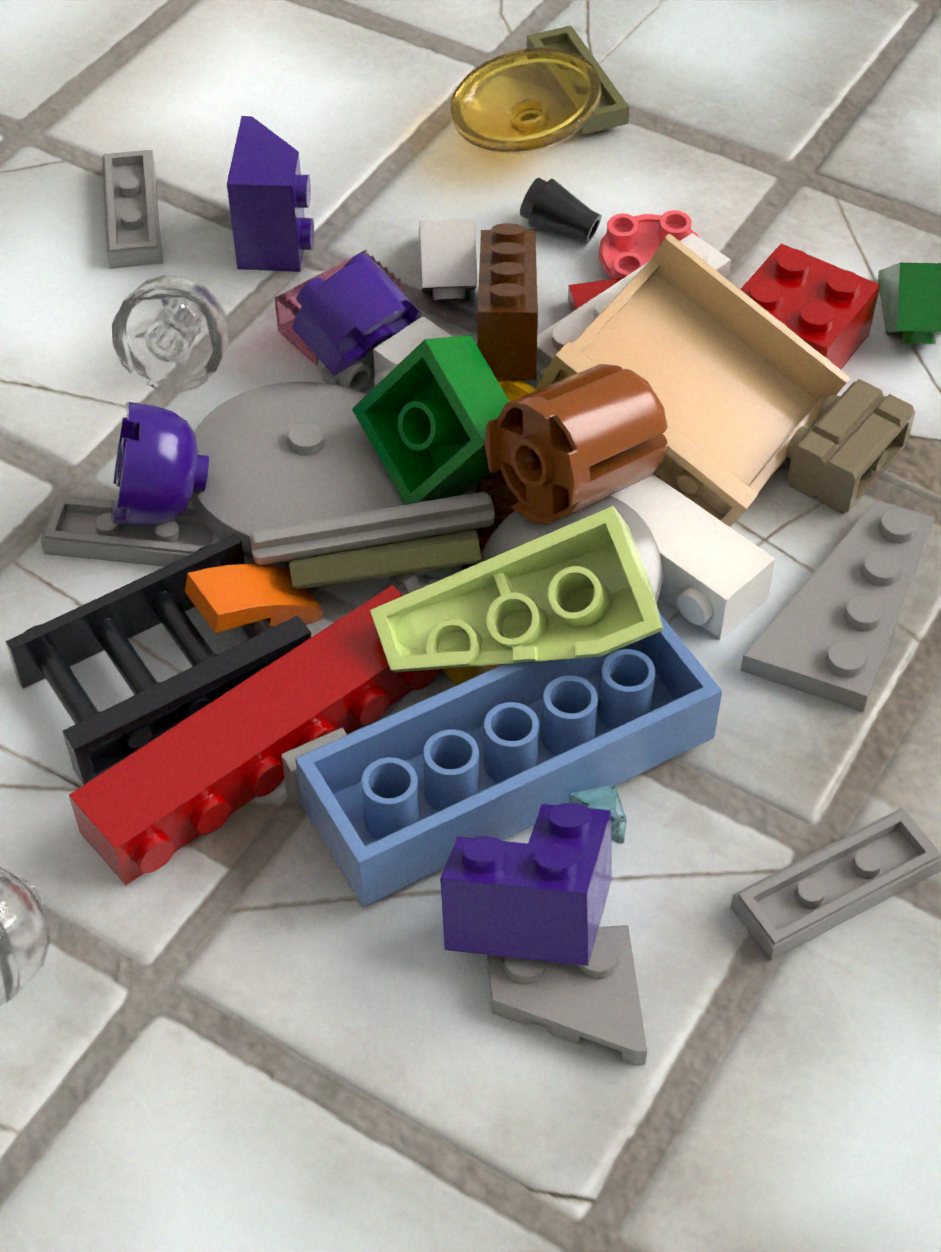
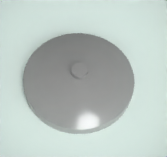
(288, 459)

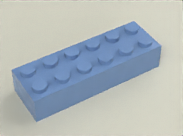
(497, 752)

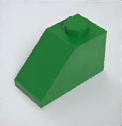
(912, 301)

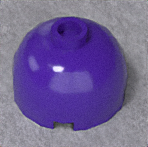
(155, 466)

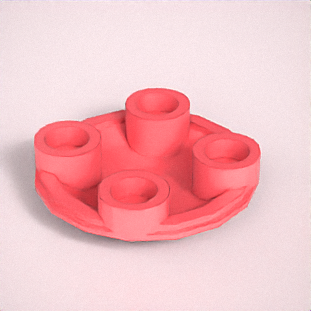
(635, 239)

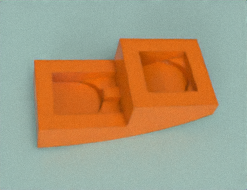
(249, 593)

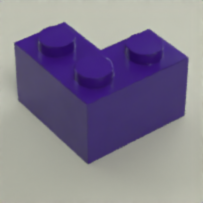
(533, 896)

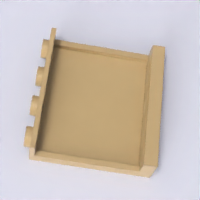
(721, 368)

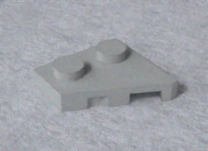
(574, 999)

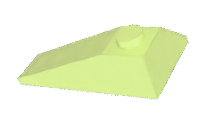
(542, 601)

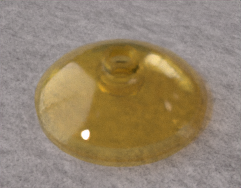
(526, 100)

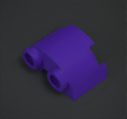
(351, 313)

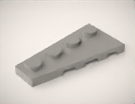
(846, 612)

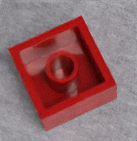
(816, 301)

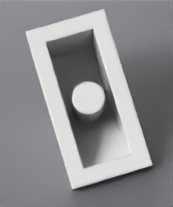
(448, 257)

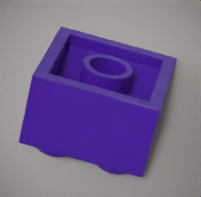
(268, 201)

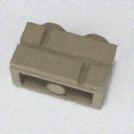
(848, 445)

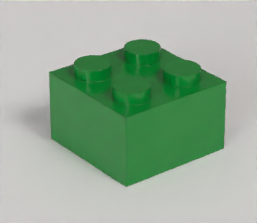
(433, 418)

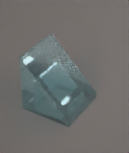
(606, 799)

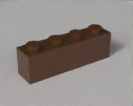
(508, 301)

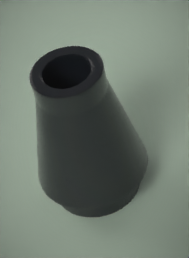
(558, 211)

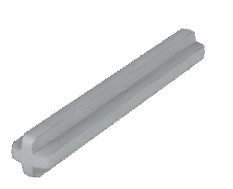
(371, 528)

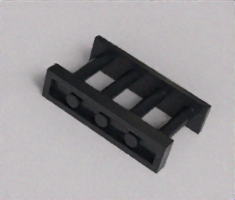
(106, 625)

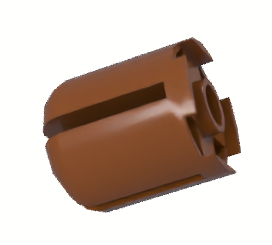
(577, 441)

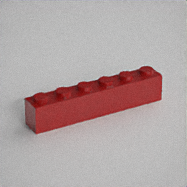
(234, 746)

